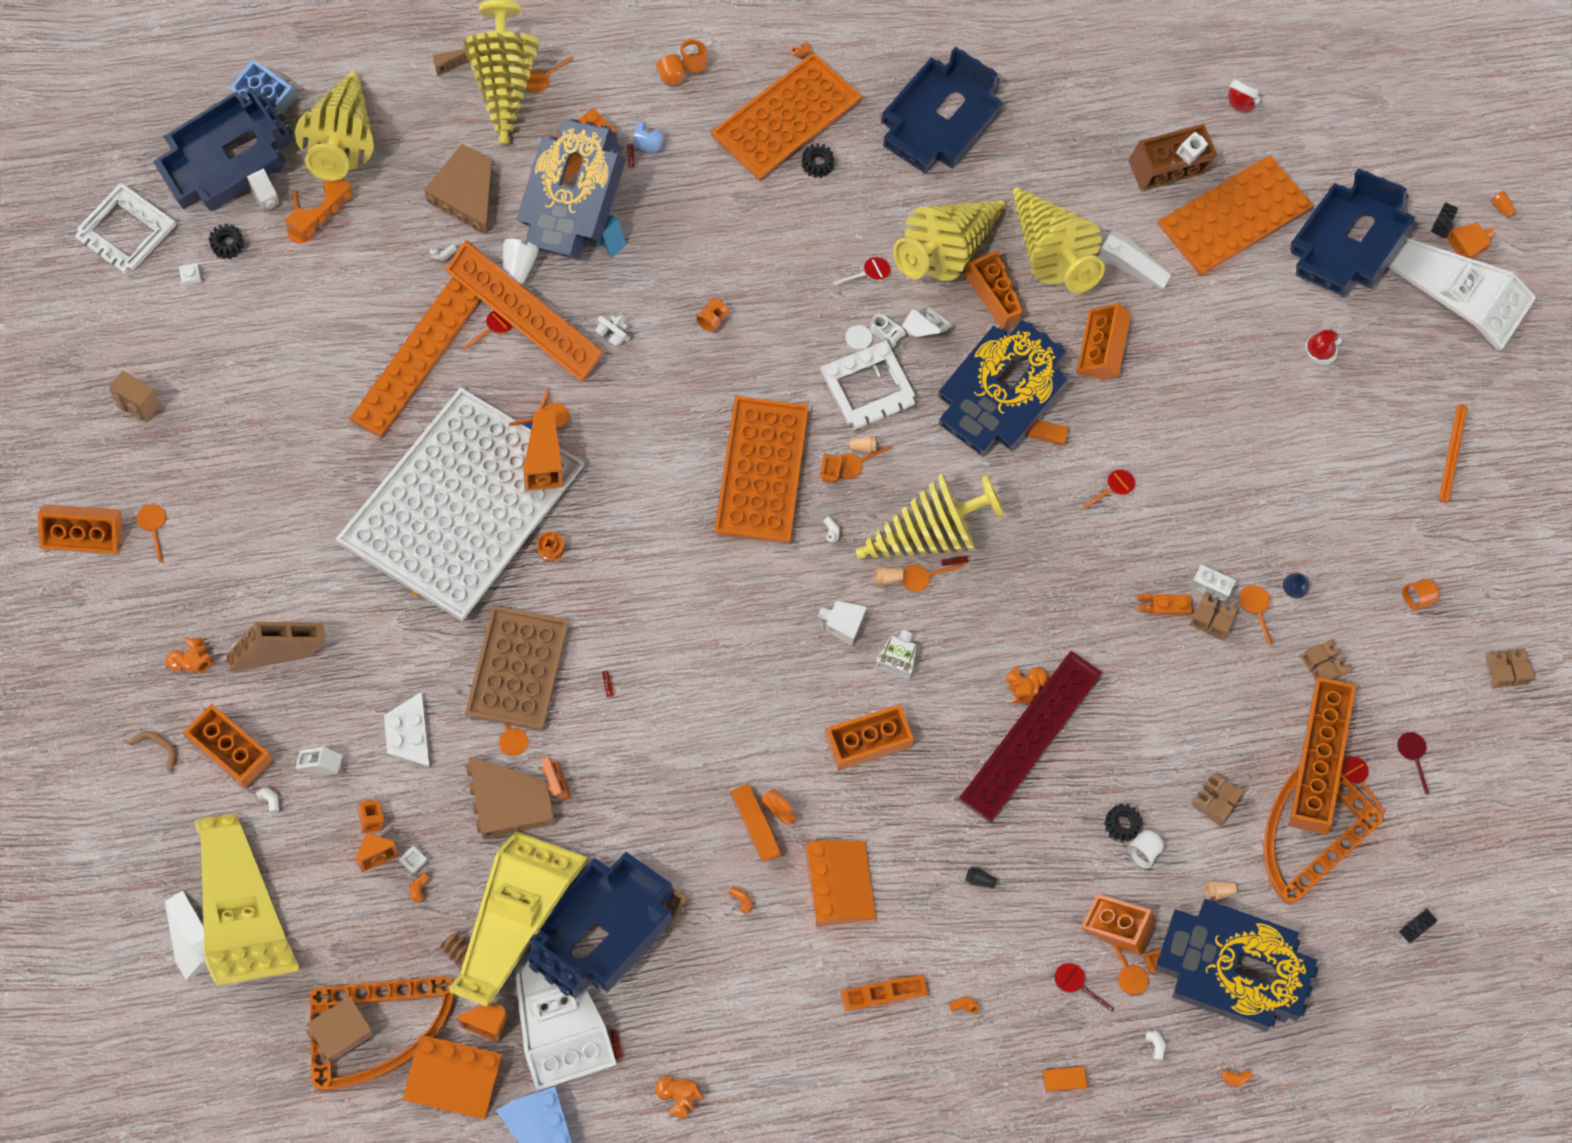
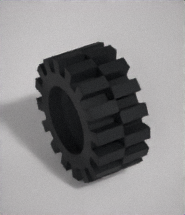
(817, 169)
(1444, 219)
(229, 250)
(1118, 833)
(1418, 926)

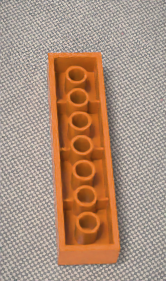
(1322, 756)

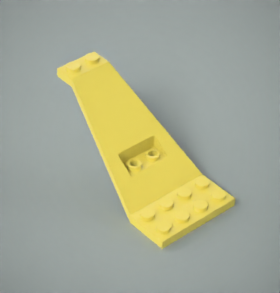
(518, 899)
(238, 917)

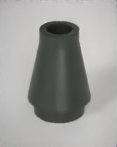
(979, 877)

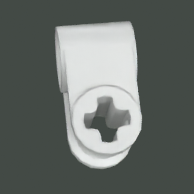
(889, 330)

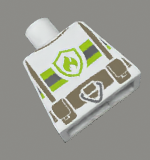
(897, 655)

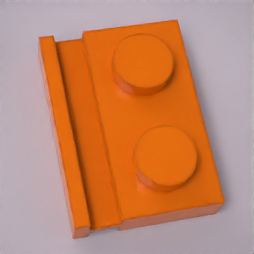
(558, 784)

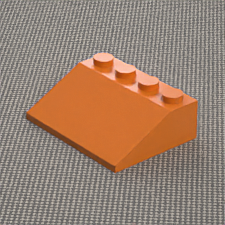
(839, 882)
(451, 1077)

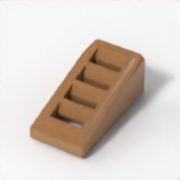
(447, 61)
(683, 897)

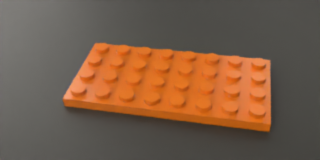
(786, 116)
(1235, 215)
(761, 470)

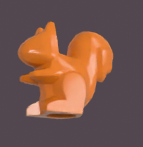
(193, 660)
(1026, 687)
(778, 806)
(682, 1091)

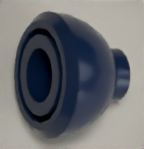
(1296, 585)

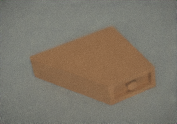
(464, 188)
(275, 643)
(507, 799)

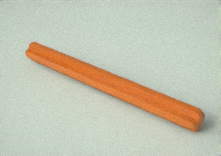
(1452, 455)

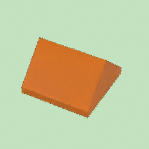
(375, 852)

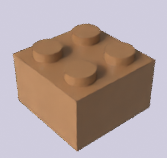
(134, 396)

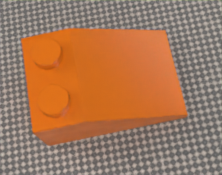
(1120, 923)

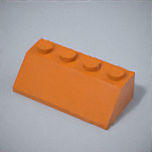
(1104, 342)
(79, 528)

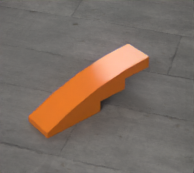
(755, 823)
(884, 993)

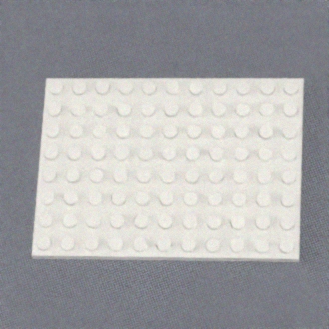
(454, 506)

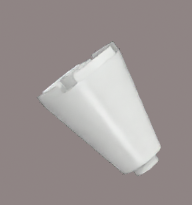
(518, 258)

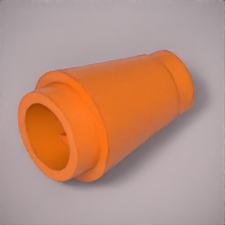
(1503, 204)

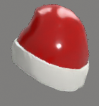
(1242, 96)
(1323, 347)

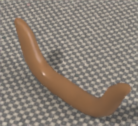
(161, 741)

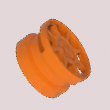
(550, 545)

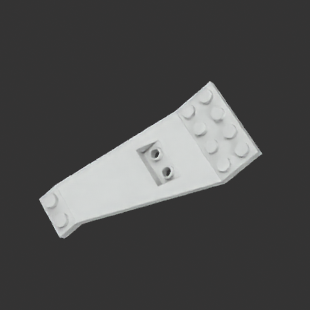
(1488, 298)
(564, 1037)

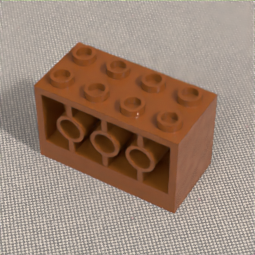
(1158, 164)

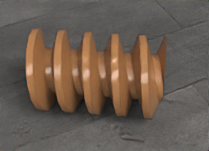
(455, 948)

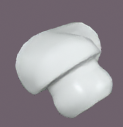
(437, 254)
(834, 530)
(270, 796)
(1159, 1043)

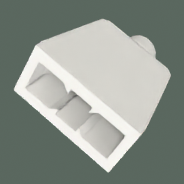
(843, 620)

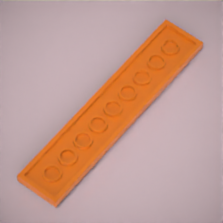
(524, 311)
(415, 358)

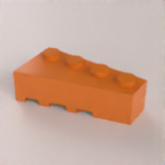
(994, 288)

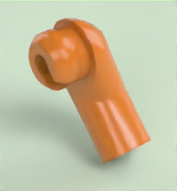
(800, 53)
(416, 887)
(743, 897)
(964, 1003)

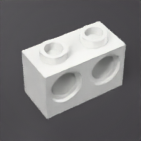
(1213, 583)

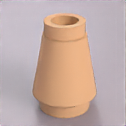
(864, 444)
(887, 575)
(1217, 890)

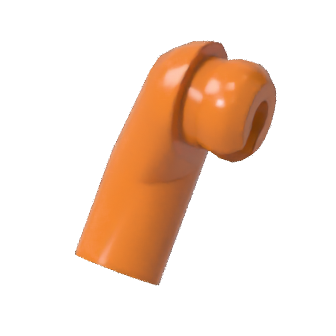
(1234, 1079)

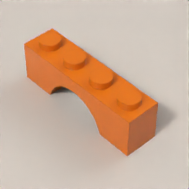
(305, 221)

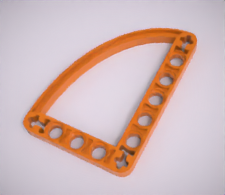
(1268, 843)
(371, 988)

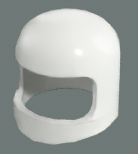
(1148, 843)

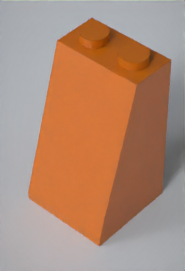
(543, 458)

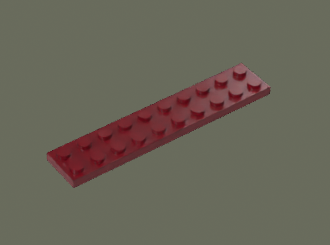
(1030, 736)

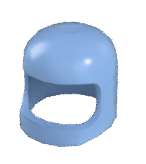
(647, 141)

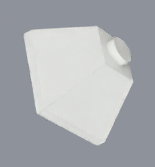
(925, 321)

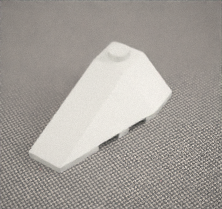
(1131, 258)
(186, 935)

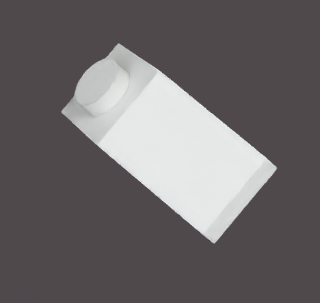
(263, 190)
(319, 761)

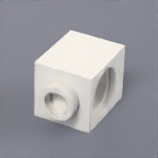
(1188, 153)

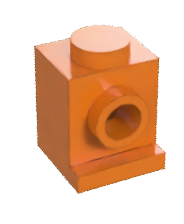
(370, 816)

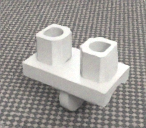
(605, 326)

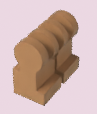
(1219, 622)
(1318, 657)
(1509, 668)
(1218, 808)

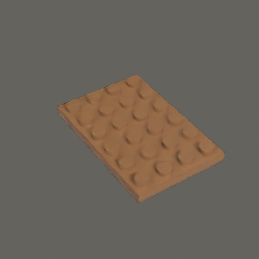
(517, 668)

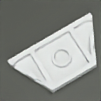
(407, 732)

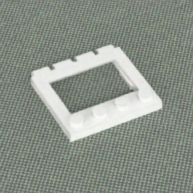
(140, 209)
(865, 359)

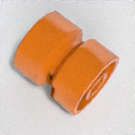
(713, 313)

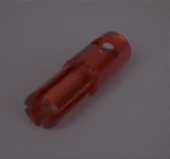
(630, 154)
(956, 560)
(607, 685)
(616, 1044)

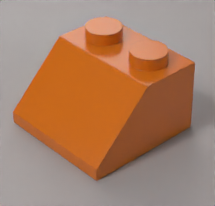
(485, 1021)

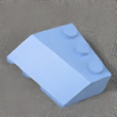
(264, 81)
(536, 1118)

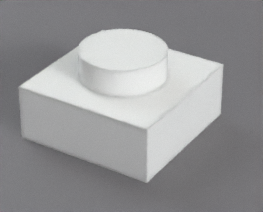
(190, 274)
(413, 860)

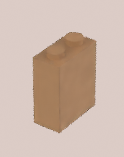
(339, 1030)

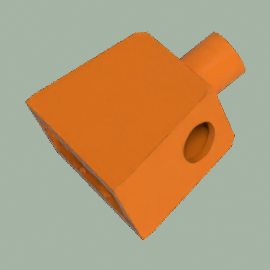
(1470, 240)

